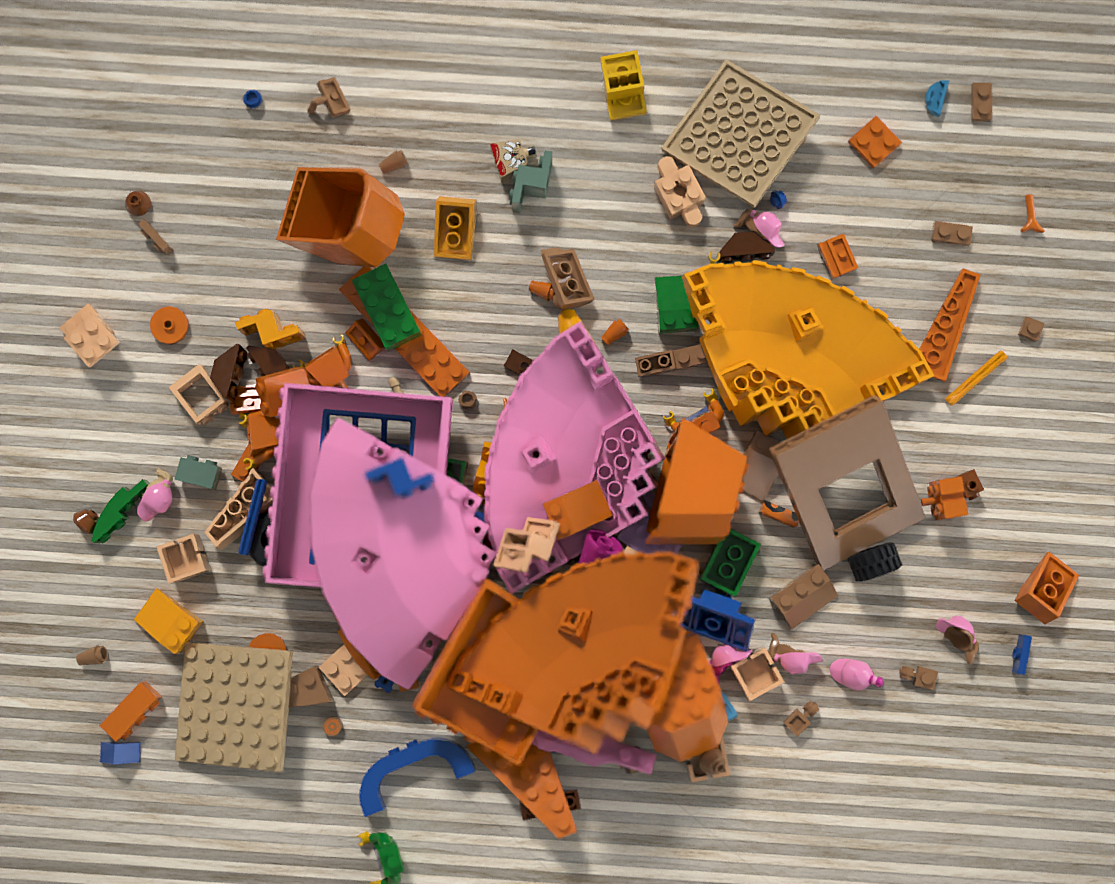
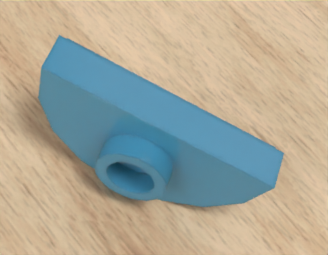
(935, 97)

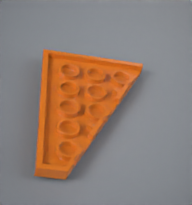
(534, 784)

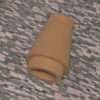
(393, 162)
(92, 656)

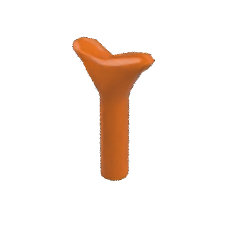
(1032, 223)

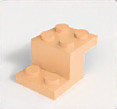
(89, 335)
(523, 545)

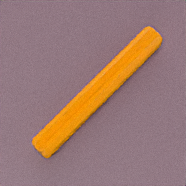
(976, 377)

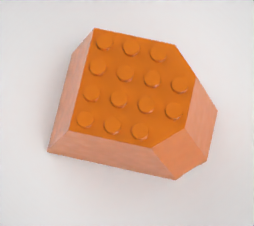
(341, 216)
(696, 489)
(693, 709)

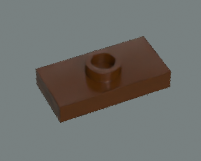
(517, 362)

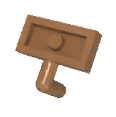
(332, 96)

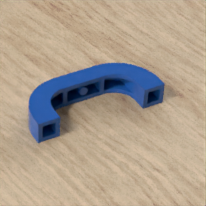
(454, 753)

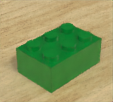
(730, 563)

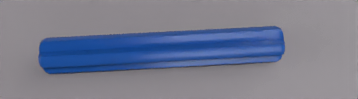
(252, 517)

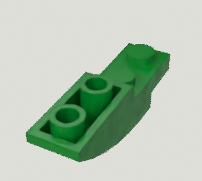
(113, 514)

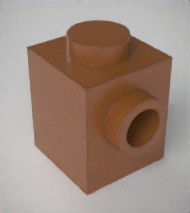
(971, 484)

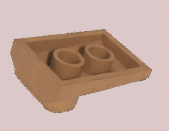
(566, 278)

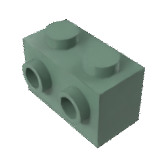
(198, 473)

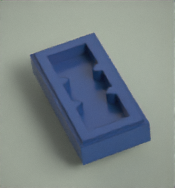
(1021, 654)

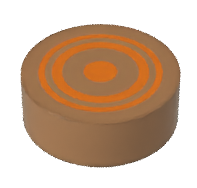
(332, 726)

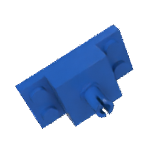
(719, 620)

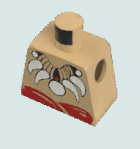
(509, 156)

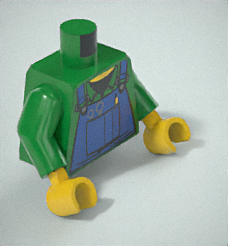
(387, 856)

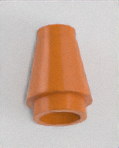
(542, 289)
(615, 332)

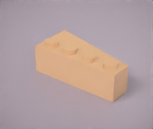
(231, 520)

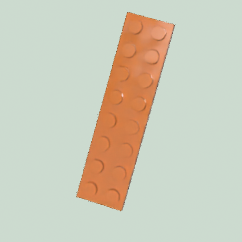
(423, 353)

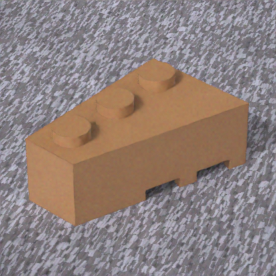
(309, 688)

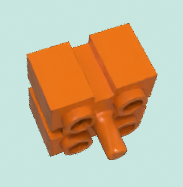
(946, 498)

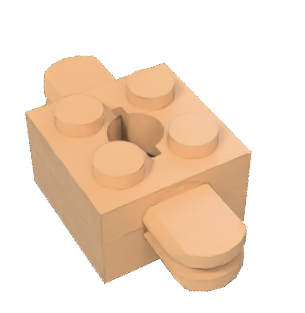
(679, 192)

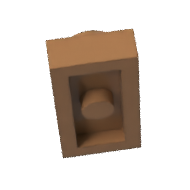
(981, 102)
(148, 231)
(952, 233)

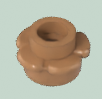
(467, 394)

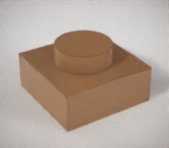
(1031, 329)

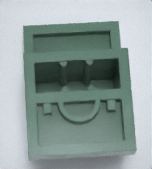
(531, 181)

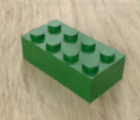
(386, 307)

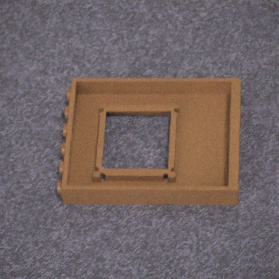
(833, 451)

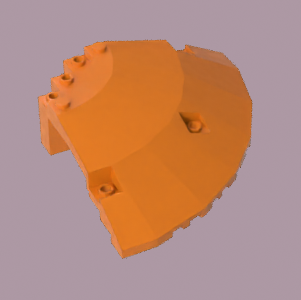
(590, 673)

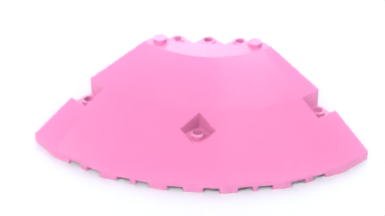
(583, 434)
(418, 552)

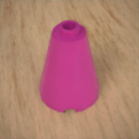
(598, 546)

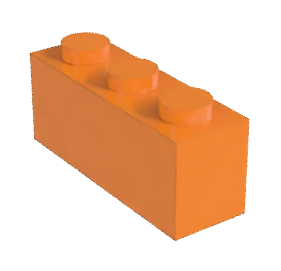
(131, 711)

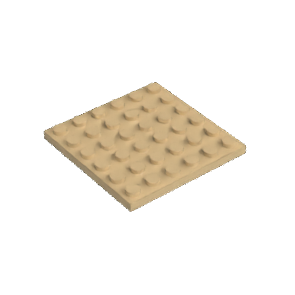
(740, 133)
(234, 706)

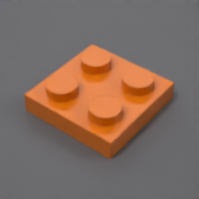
(874, 142)

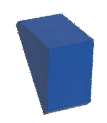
(120, 752)

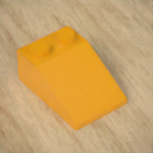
(454, 227)
(168, 621)

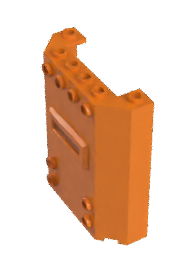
(460, 713)

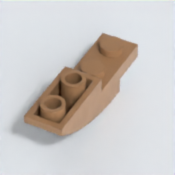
(670, 360)

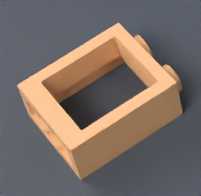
(187, 381)

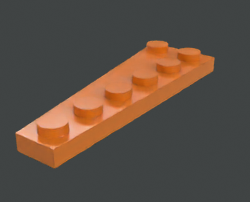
(945, 332)

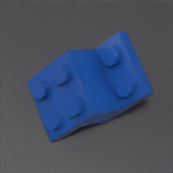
(399, 478)

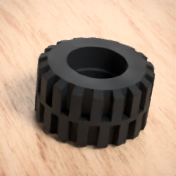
(875, 562)

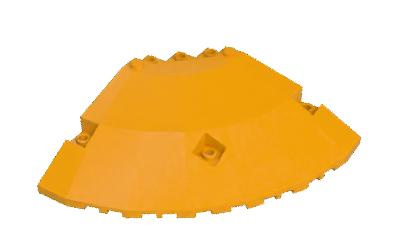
(789, 370)

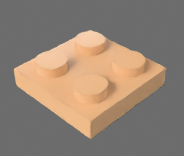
(343, 670)

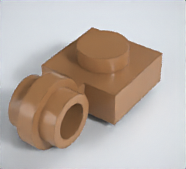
(923, 677)
(797, 721)

